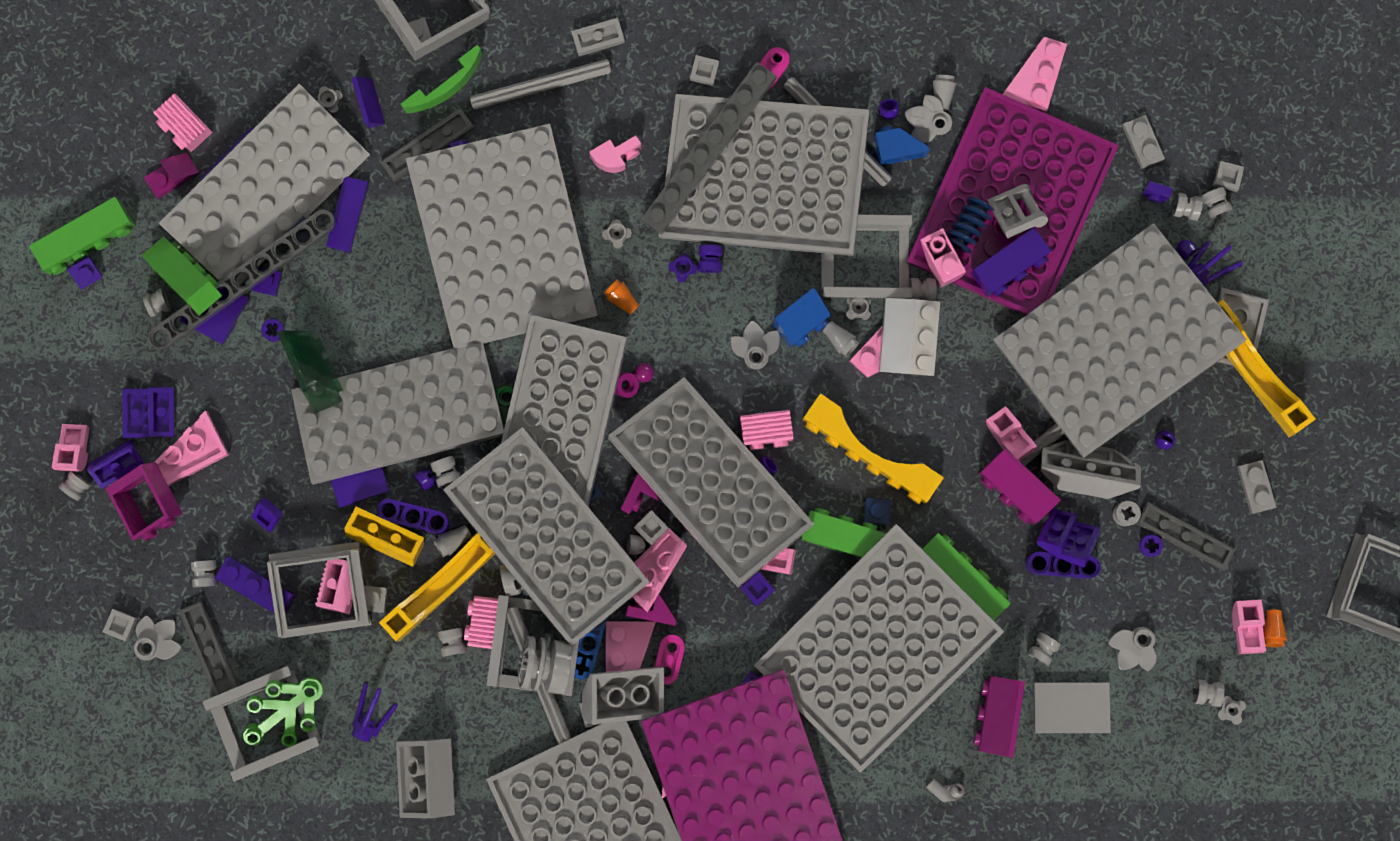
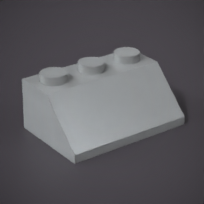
(909, 336)
(623, 695)
(425, 778)

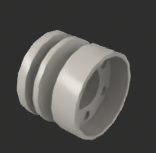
(547, 665)

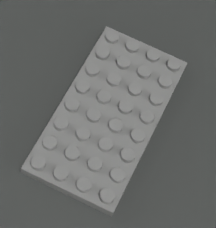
(264, 185)
(566, 395)
(401, 413)
(711, 481)
(546, 536)

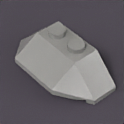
(1100, 474)

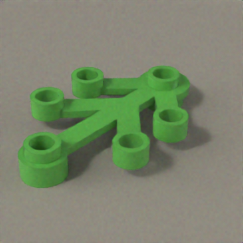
(284, 708)

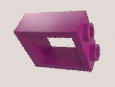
(129, 511)

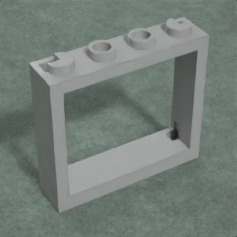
(412, 42)

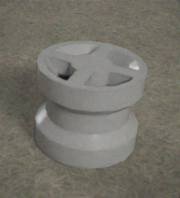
(156, 302)
(74, 485)
(1120, 516)

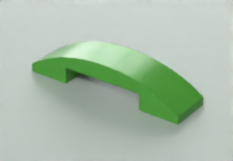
(420, 102)

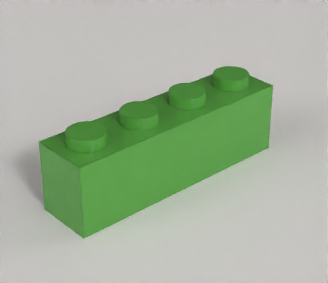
(82, 236)
(183, 274)
(841, 533)
(972, 582)

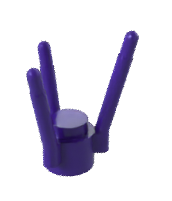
(1201, 271)
(364, 726)

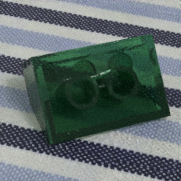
(311, 368)

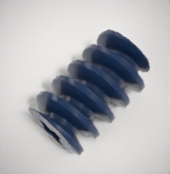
(968, 222)

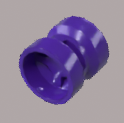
(710, 259)

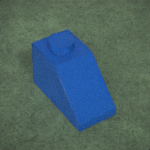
(897, 146)

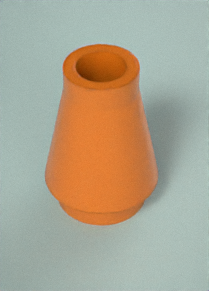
(621, 297)
(1274, 629)

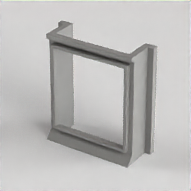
(873, 223)
(349, 550)
(1348, 581)
(495, 675)
(216, 705)

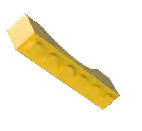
(1276, 397)
(914, 478)
(437, 589)

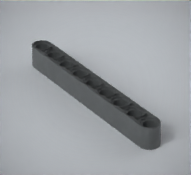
(256, 276)

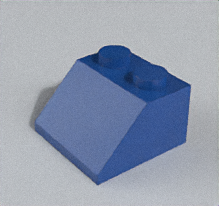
(802, 318)

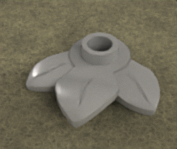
(924, 119)
(755, 342)
(158, 636)
(1131, 651)

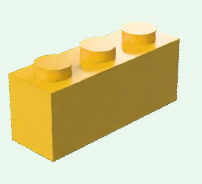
(384, 536)

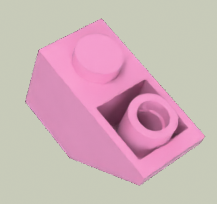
(942, 258)

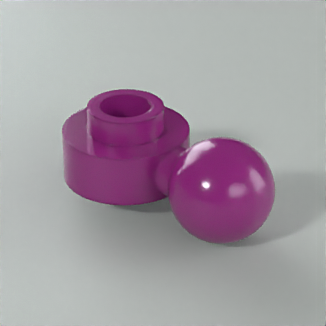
(642, 373)

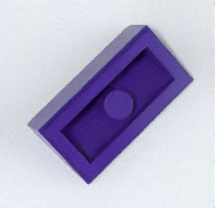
(368, 101)
(114, 464)

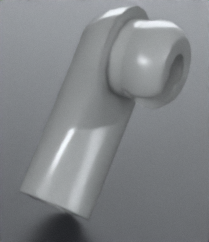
(946, 793)

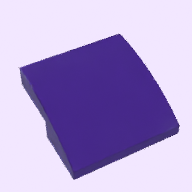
(223, 323)
(148, 412)
(359, 487)
(1068, 538)

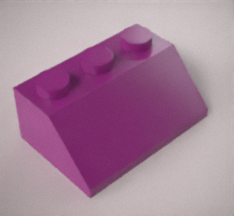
(1018, 487)
(999, 716)

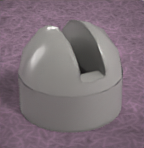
(635, 544)

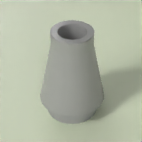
(944, 89)
(841, 339)
(451, 540)

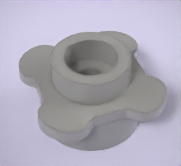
(324, 94)
(616, 226)
(863, 312)
(1225, 714)

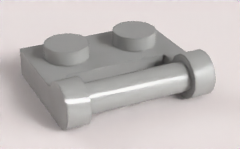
(1010, 214)

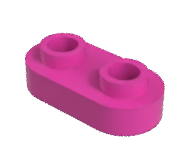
(776, 67)
(670, 659)

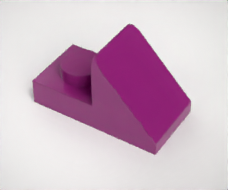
(173, 173)
(633, 499)
(659, 614)

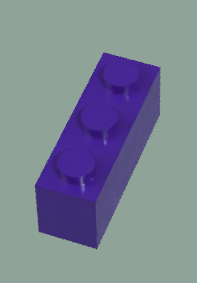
(1011, 263)
(251, 584)

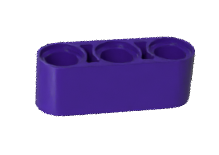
(403, 510)
(1050, 567)

